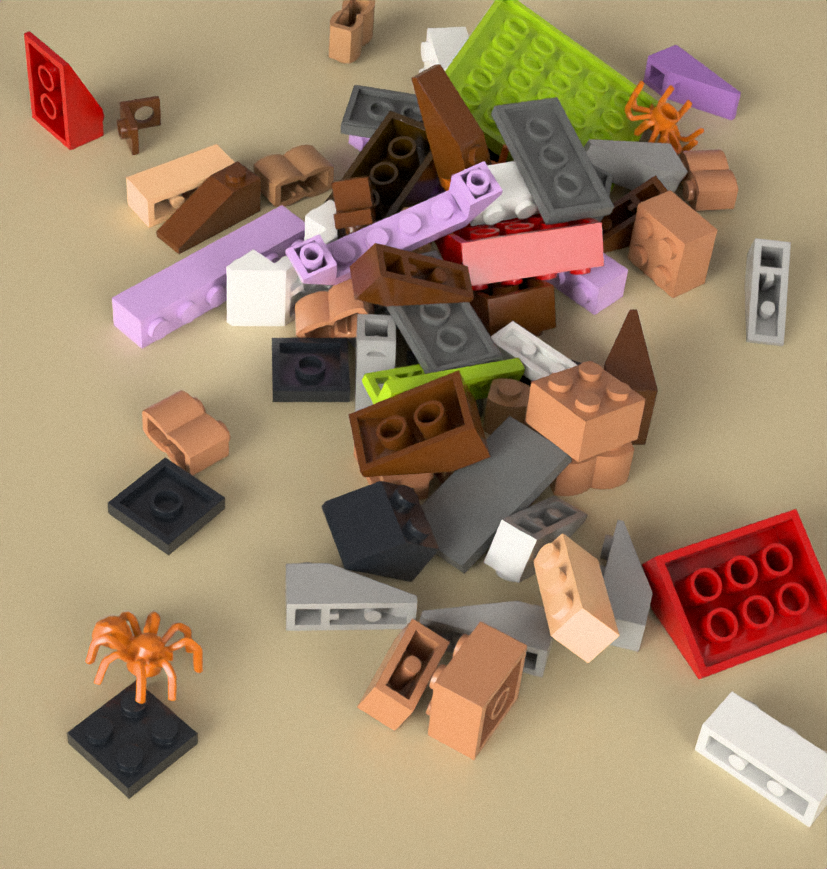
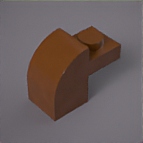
(353, 204)

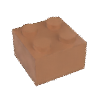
(671, 243)
(584, 410)
(475, 689)

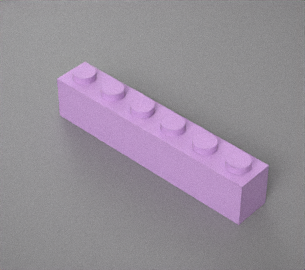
(200, 280)

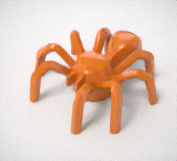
(661, 120)
(142, 652)

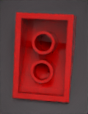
(60, 97)

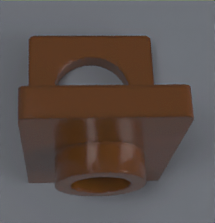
(129, 125)

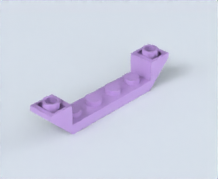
(467, 197)

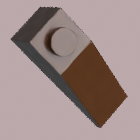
(449, 125)
(214, 207)
(619, 225)
(407, 278)

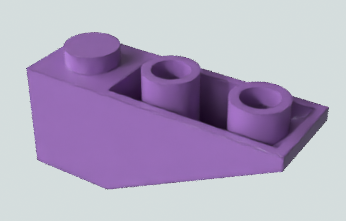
(690, 82)

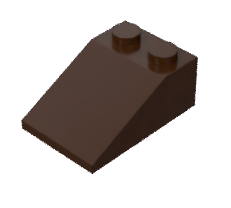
(526, 304)
(631, 365)
(420, 430)

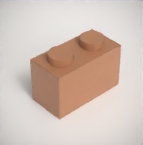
(403, 675)

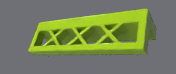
(405, 378)

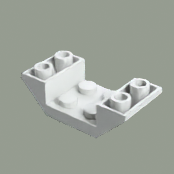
(267, 291)

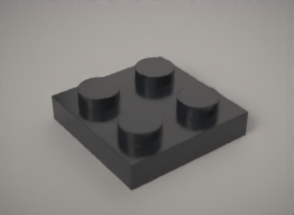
(310, 370)
(166, 506)
(132, 740)

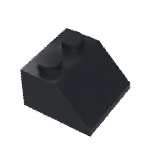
(381, 531)

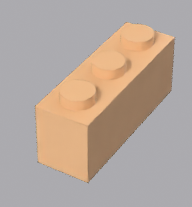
(164, 188)
(575, 598)

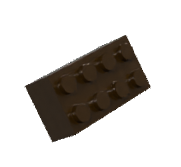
(398, 165)

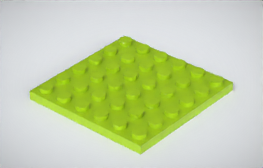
(524, 59)

